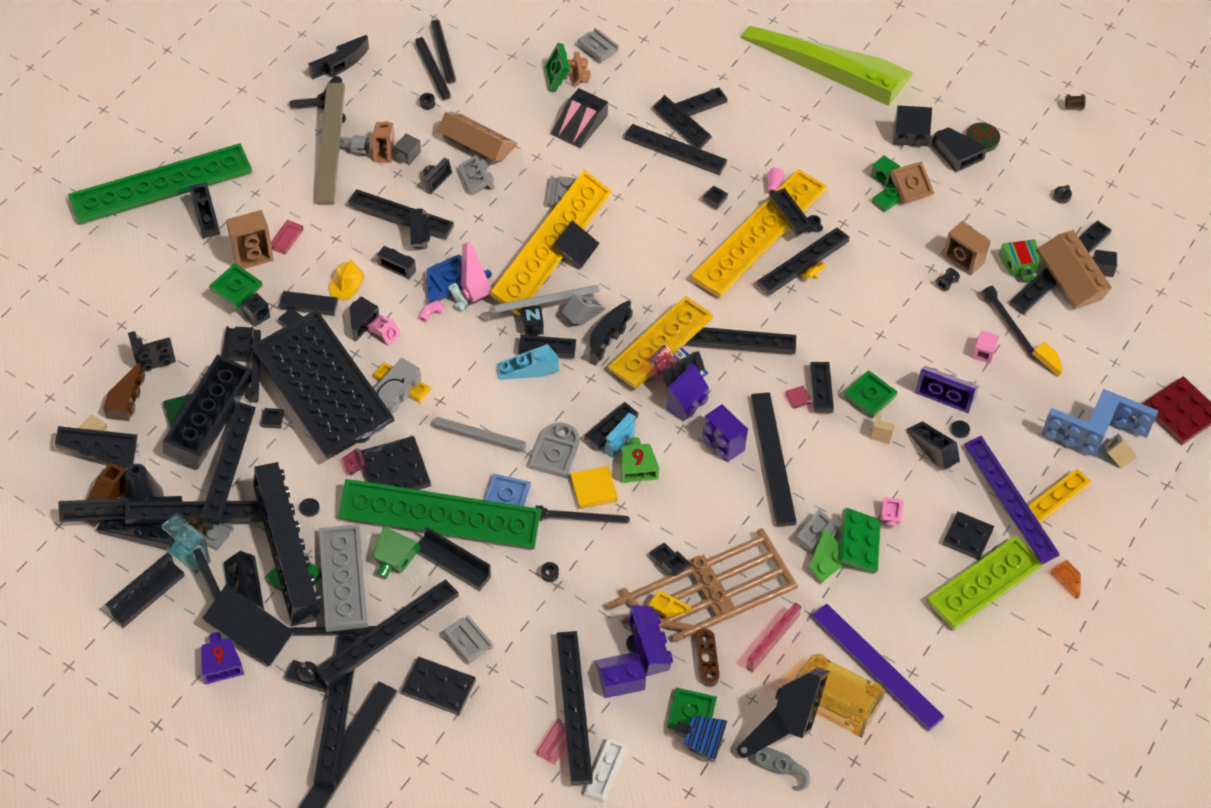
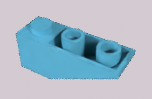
(530, 364)

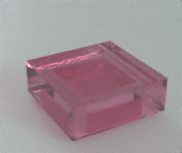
(798, 397)
(354, 461)

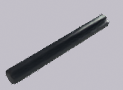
(443, 51)
(433, 68)

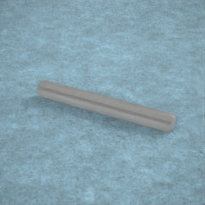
(480, 434)

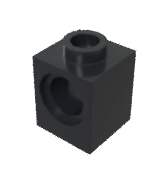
(256, 309)

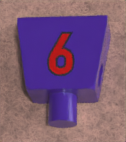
(219, 659)

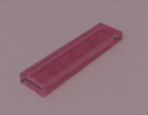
(773, 637)

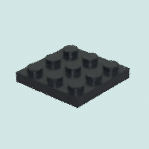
(396, 464)

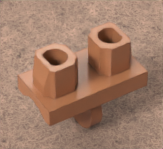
(578, 69)

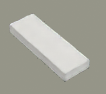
(605, 770)

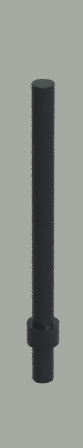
(300, 631)

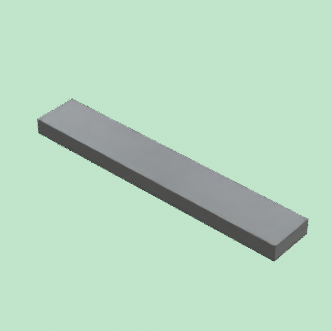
(543, 299)

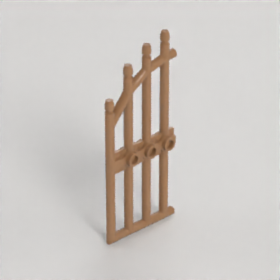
(713, 589)

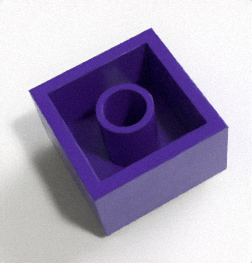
(724, 433)

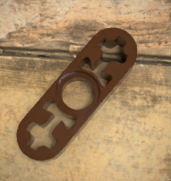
(703, 665)

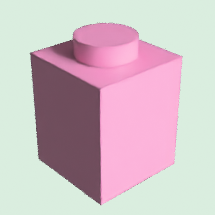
(985, 346)

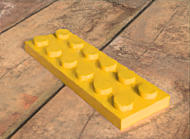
(672, 330)

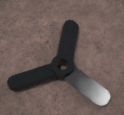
(320, 100)

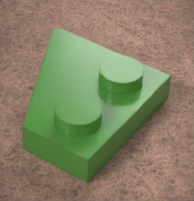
(825, 557)

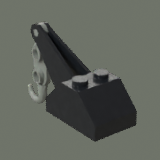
(793, 715)

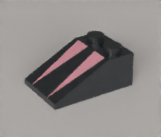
(580, 118)

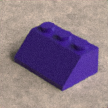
(946, 389)
(649, 639)

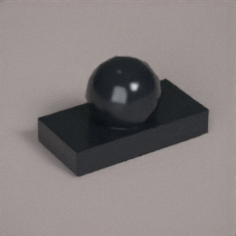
(435, 175)
(305, 675)

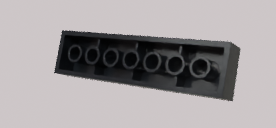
(285, 544)

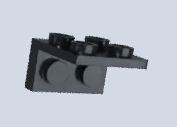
(152, 354)

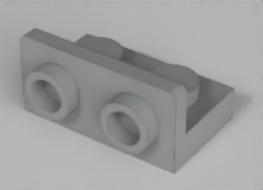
(476, 174)

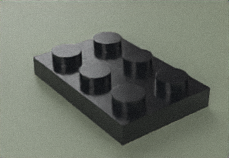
(438, 686)

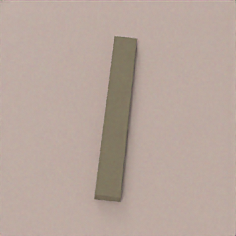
(330, 143)

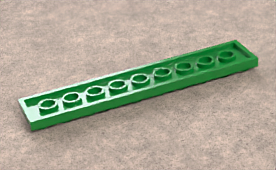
(159, 183)
(440, 512)

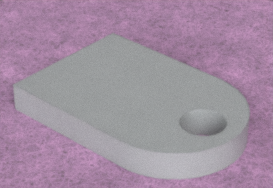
(555, 452)

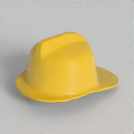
(346, 281)

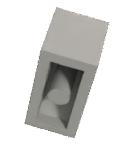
(581, 309)

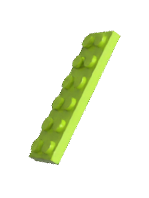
(984, 582)

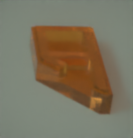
(1068, 577)

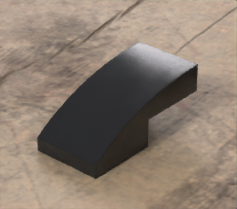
(668, 560)

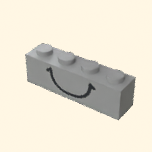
(398, 384)

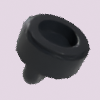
(1063, 194)

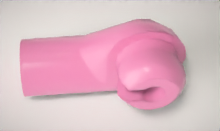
(429, 308)

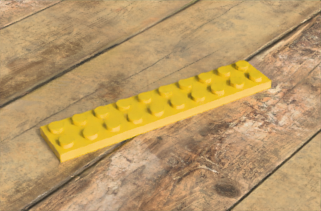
(754, 237)
(538, 257)

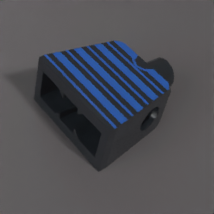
(703, 735)

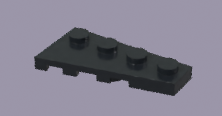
(98, 445)

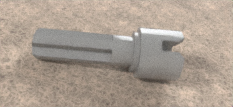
(356, 144)

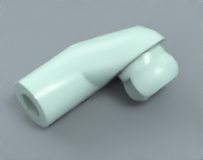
(461, 302)

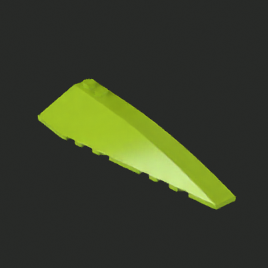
(855, 70)

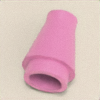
(775, 179)

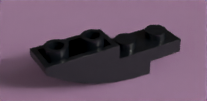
(338, 62)
(607, 329)

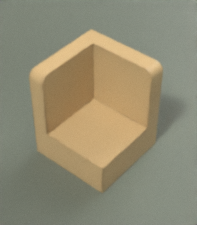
(882, 430)
(1119, 450)

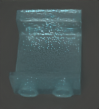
(186, 541)

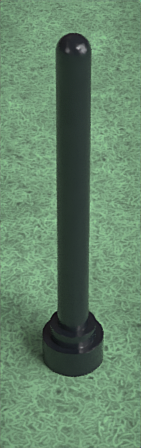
(990, 295)
(581, 516)

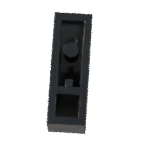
(204, 210)
(936, 445)

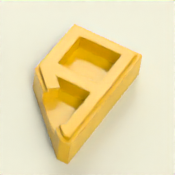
(1048, 357)
(668, 605)

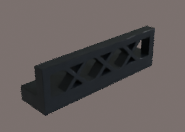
(248, 576)
(145, 591)

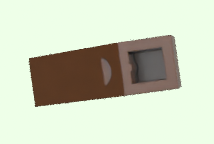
(122, 397)
(108, 485)

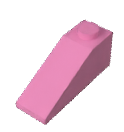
(473, 279)

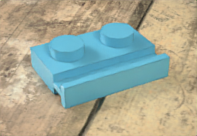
(620, 434)

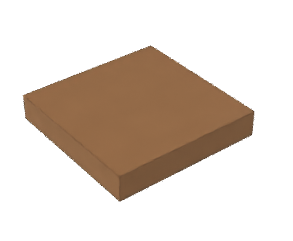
(911, 182)

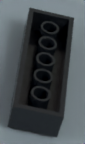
(207, 411)

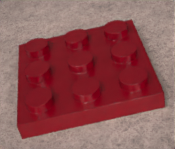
(1181, 410)

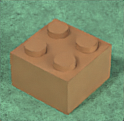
(966, 247)

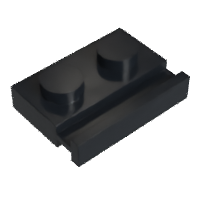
(238, 343)

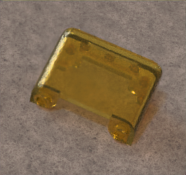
(847, 693)

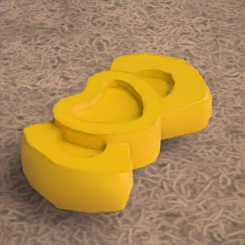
(813, 271)

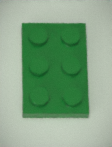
(859, 540)

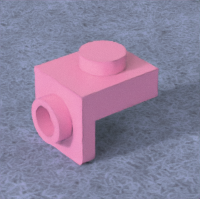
(891, 511)

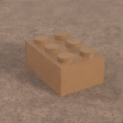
(250, 239)

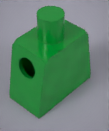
(394, 552)

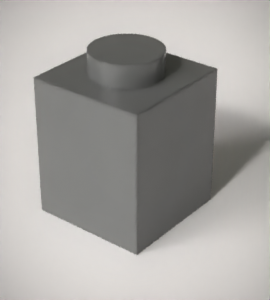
(407, 149)

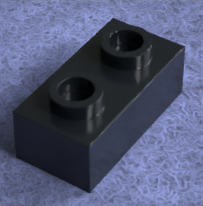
(418, 226)
(396, 262)

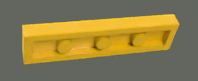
(1059, 495)

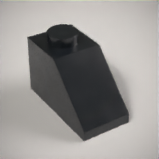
(361, 315)

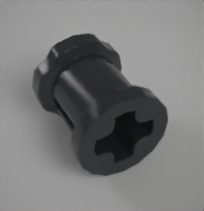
(951, 276)

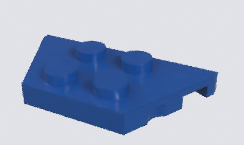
(443, 275)

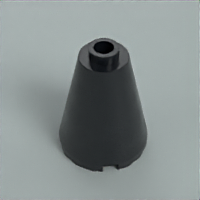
(141, 483)

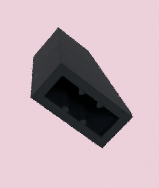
(958, 149)

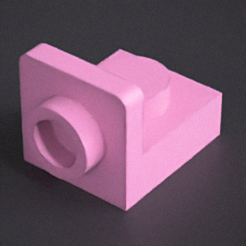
(384, 327)

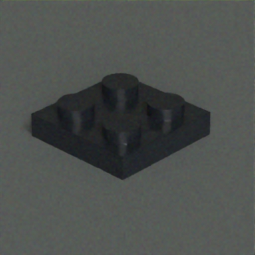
(968, 535)

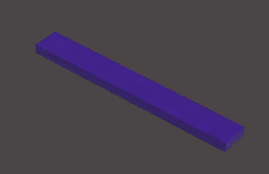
(1012, 500)
(878, 667)

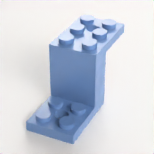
(1089, 435)

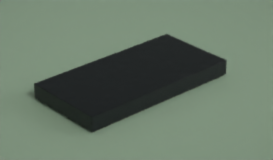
(248, 624)

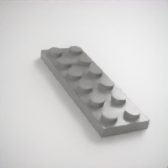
(342, 578)

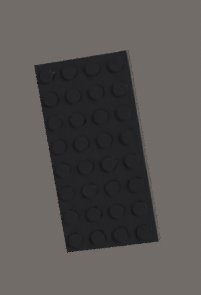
(322, 384)

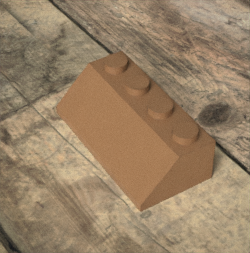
(475, 136)
(1074, 269)

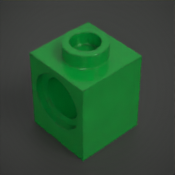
(881, 170)

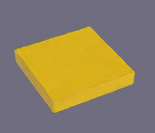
(593, 487)

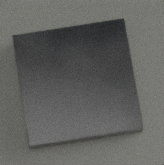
(575, 245)

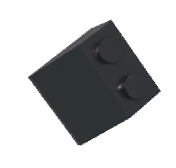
(912, 125)

